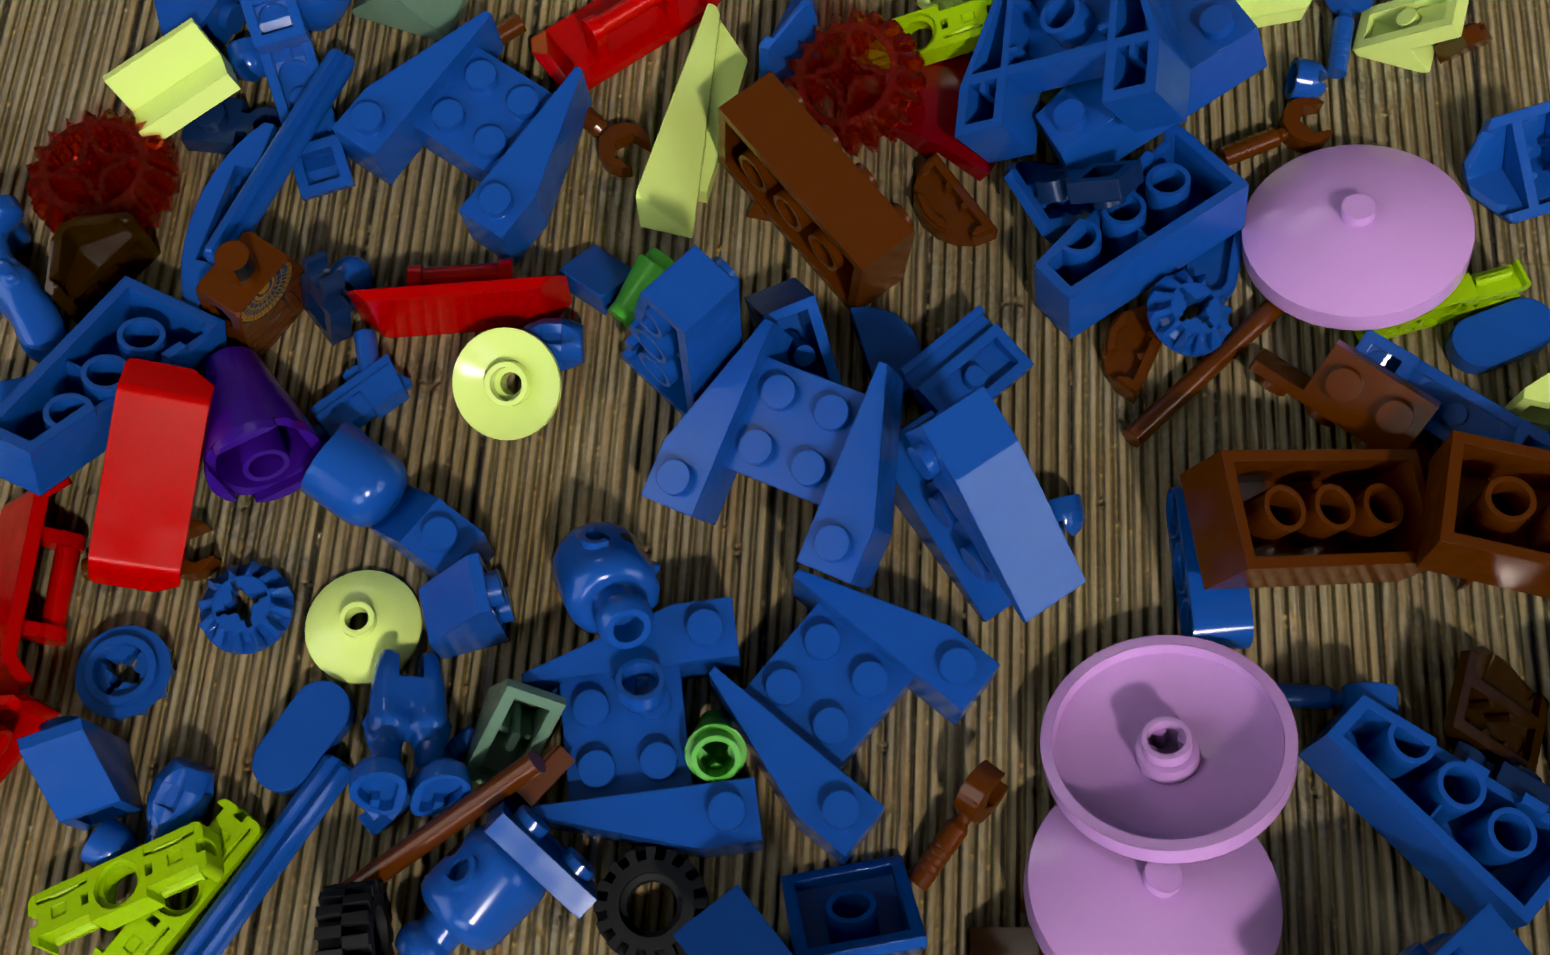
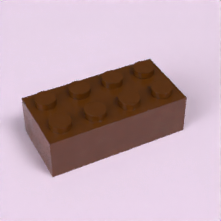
(814, 191)
(1488, 513)
(1305, 516)

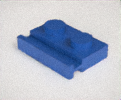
(965, 359)
(531, 845)

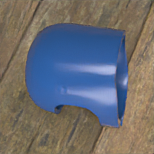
(355, 477)

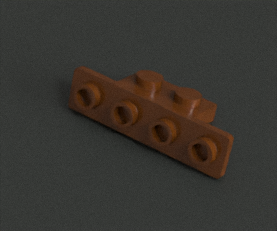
(1356, 396)

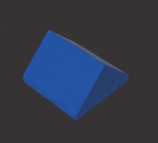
(854, 910)

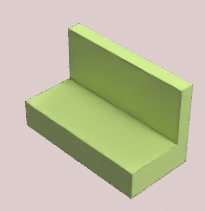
(173, 80)

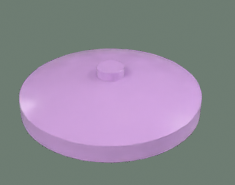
(1357, 237)
(1169, 749)
(1111, 904)

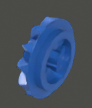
(1193, 336)
(269, 616)
(123, 645)

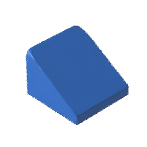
(595, 277)

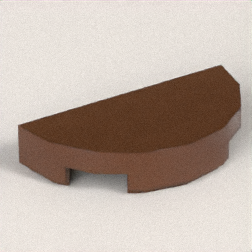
(948, 208)
(1129, 352)

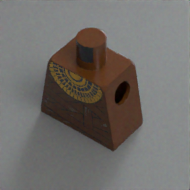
(253, 291)

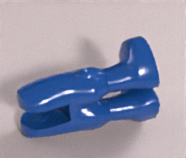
(22, 297)
(412, 712)

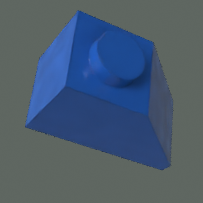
(798, 314)
(431, 533)

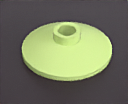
(482, 388)
(392, 623)

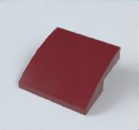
(936, 121)

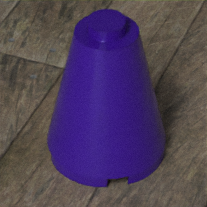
(255, 430)

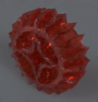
(869, 96)
(102, 166)

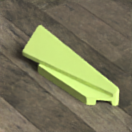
(687, 144)

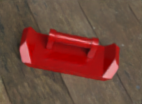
(612, 35)
(461, 300)
(150, 476)
(19, 544)

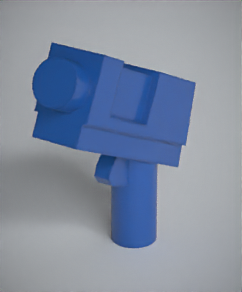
(369, 390)

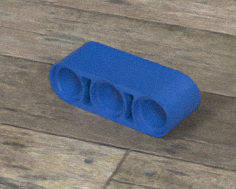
(1207, 614)

